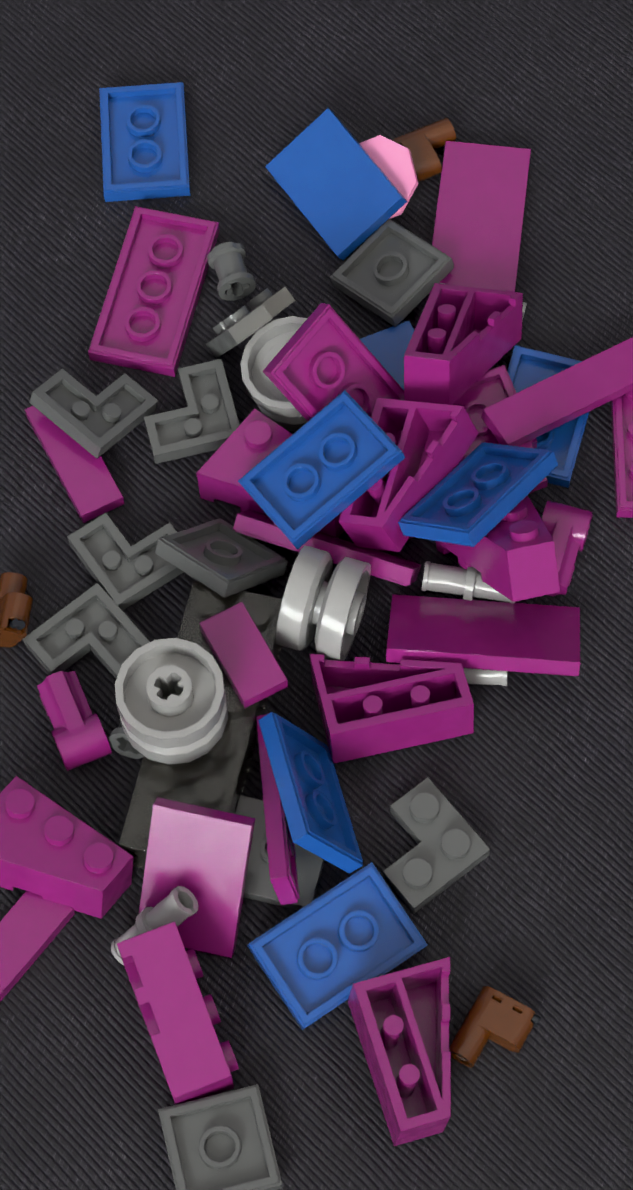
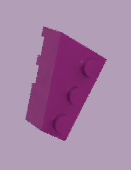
(459, 340)
(433, 442)
(237, 456)
(514, 556)
(389, 705)
(58, 854)
(177, 1014)
(406, 1046)

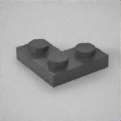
(244, 322)
(91, 419)
(200, 425)
(121, 569)
(86, 625)
(444, 848)

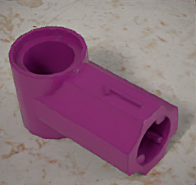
(569, 531)
(76, 729)

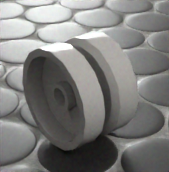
(256, 356)
(323, 603)
(171, 700)

